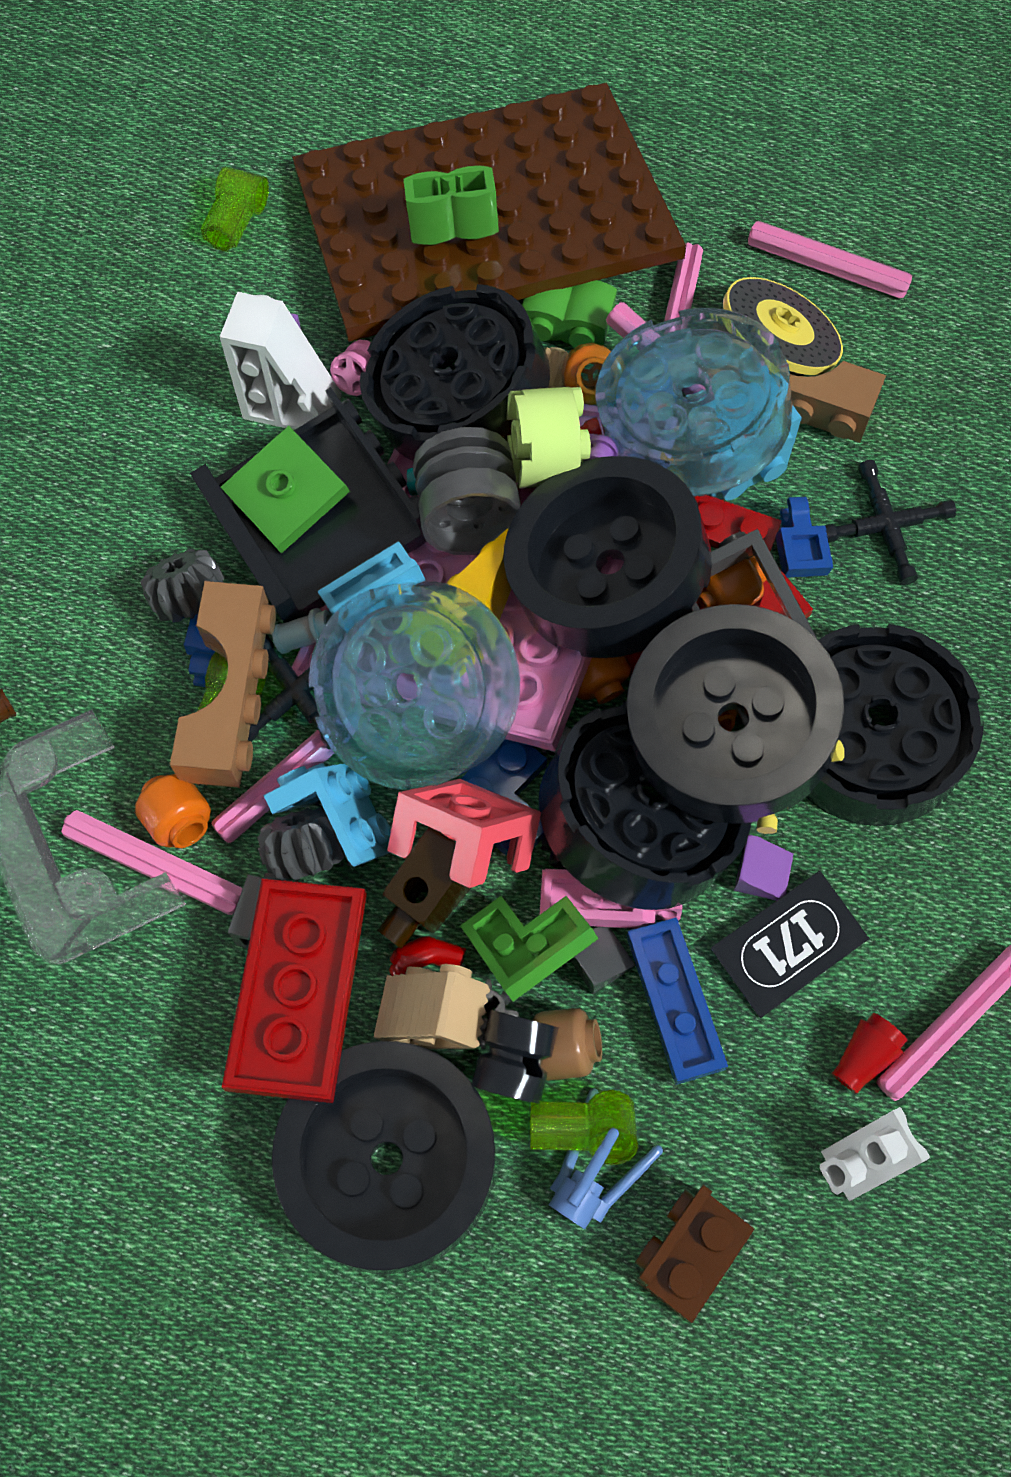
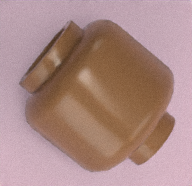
(576, 1044)

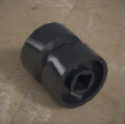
(514, 1057)

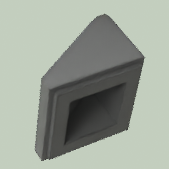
(602, 960)

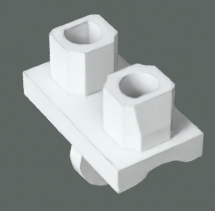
(872, 1155)

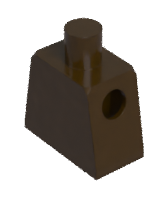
(423, 870)

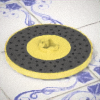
(802, 329)

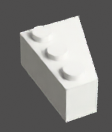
(273, 364)

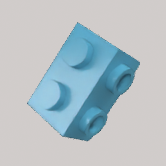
(383, 569)

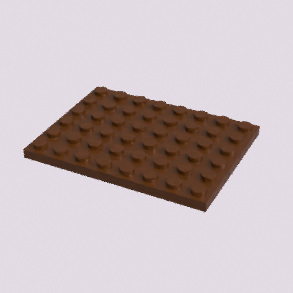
(567, 198)

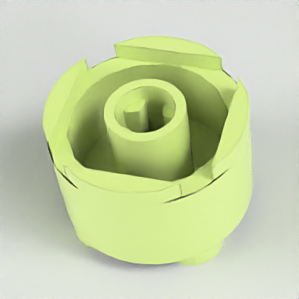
(546, 433)

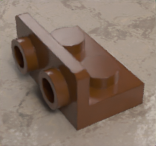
(693, 1254)

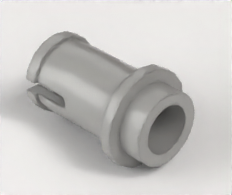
(300, 631)

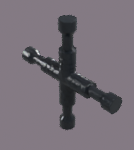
(889, 521)
(294, 692)

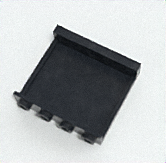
(349, 534)

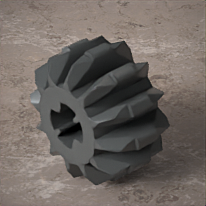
(177, 584)
(299, 844)

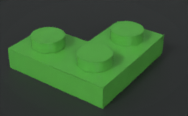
(527, 953)

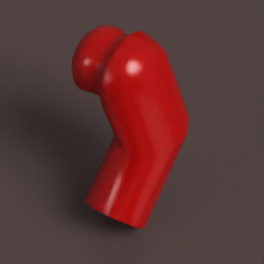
(423, 952)

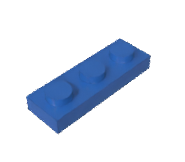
(676, 1001)

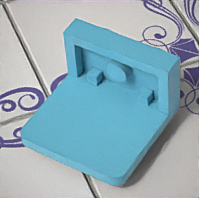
(346, 803)

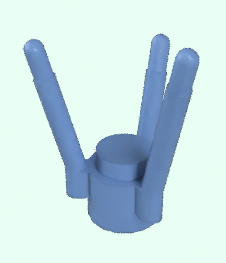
(579, 1196)

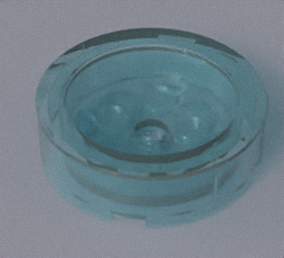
(711, 435)
(461, 672)

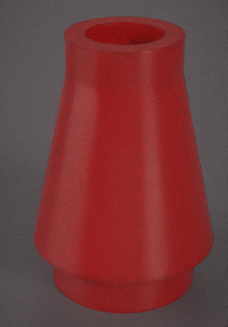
(869, 1052)

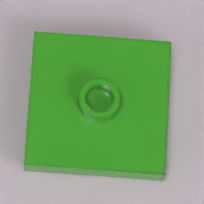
(285, 489)

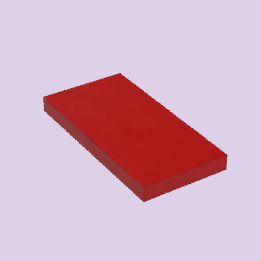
(295, 991)

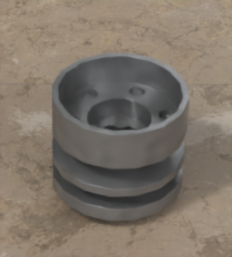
(465, 489)

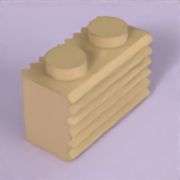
(433, 1008)

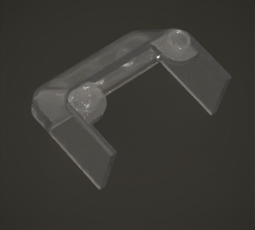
(83, 908)

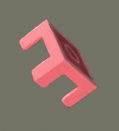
(472, 819)

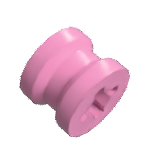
(348, 366)

